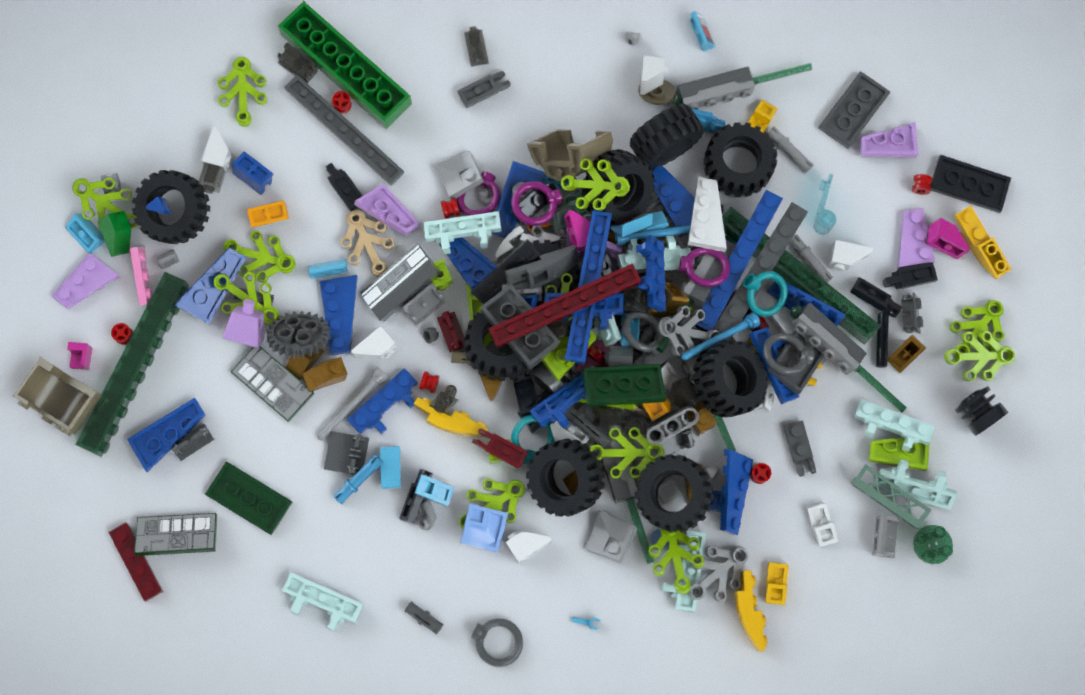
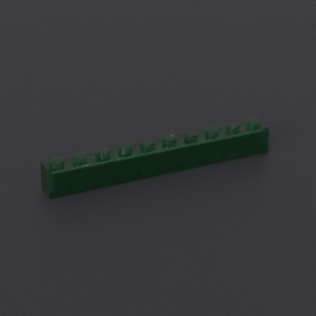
(803, 278)
(132, 365)

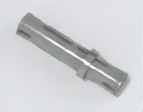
(786, 146)
(805, 253)

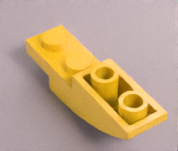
(980, 243)
(456, 424)
(751, 620)

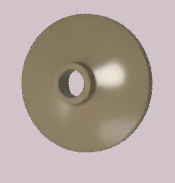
(660, 95)

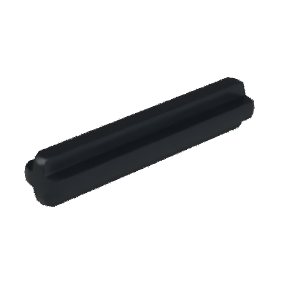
(882, 340)

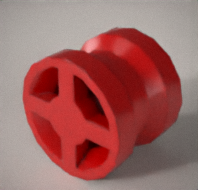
(342, 97)
(922, 184)
(450, 208)
(119, 331)
(429, 382)
(763, 471)

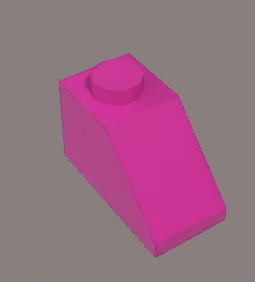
(578, 229)
(947, 238)

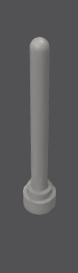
(377, 377)

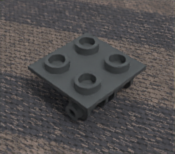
(677, 442)
(346, 452)

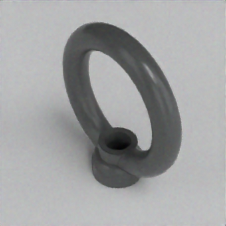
(632, 341)
(805, 356)
(480, 633)

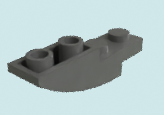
(547, 269)

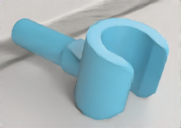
(586, 622)

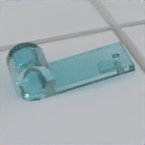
(824, 218)

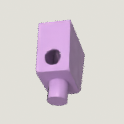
(245, 325)

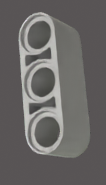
(665, 433)

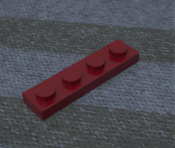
(137, 565)

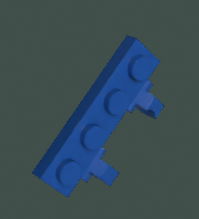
(654, 280)
(603, 309)
(758, 339)
(394, 391)
(555, 406)

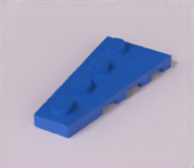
(799, 298)
(339, 305)
(159, 438)

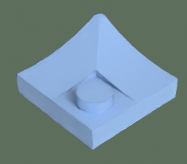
(483, 527)

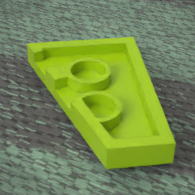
(556, 361)
(889, 453)

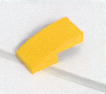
(762, 115)
(776, 583)

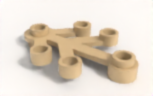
(366, 239)

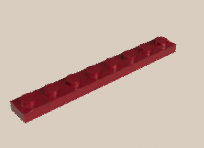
(564, 305)

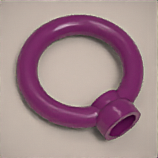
(488, 182)
(553, 197)
(686, 265)

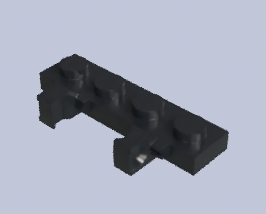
(493, 282)

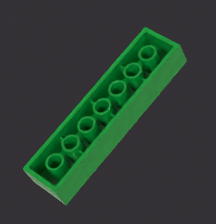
(345, 65)

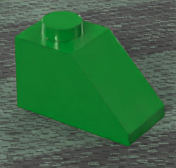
(116, 233)

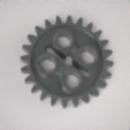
(298, 334)

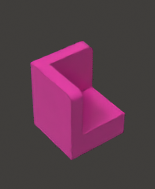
(80, 355)

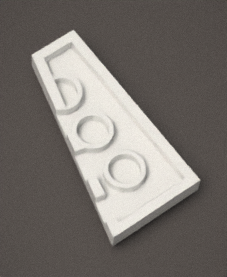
(706, 219)

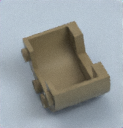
(562, 156)
(57, 396)

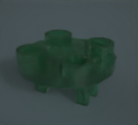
(936, 553)

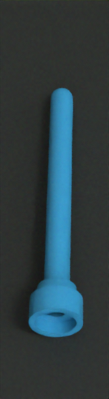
(655, 233)
(749, 322)

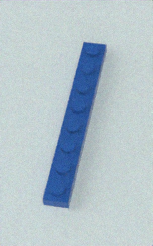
(740, 258)
(590, 272)

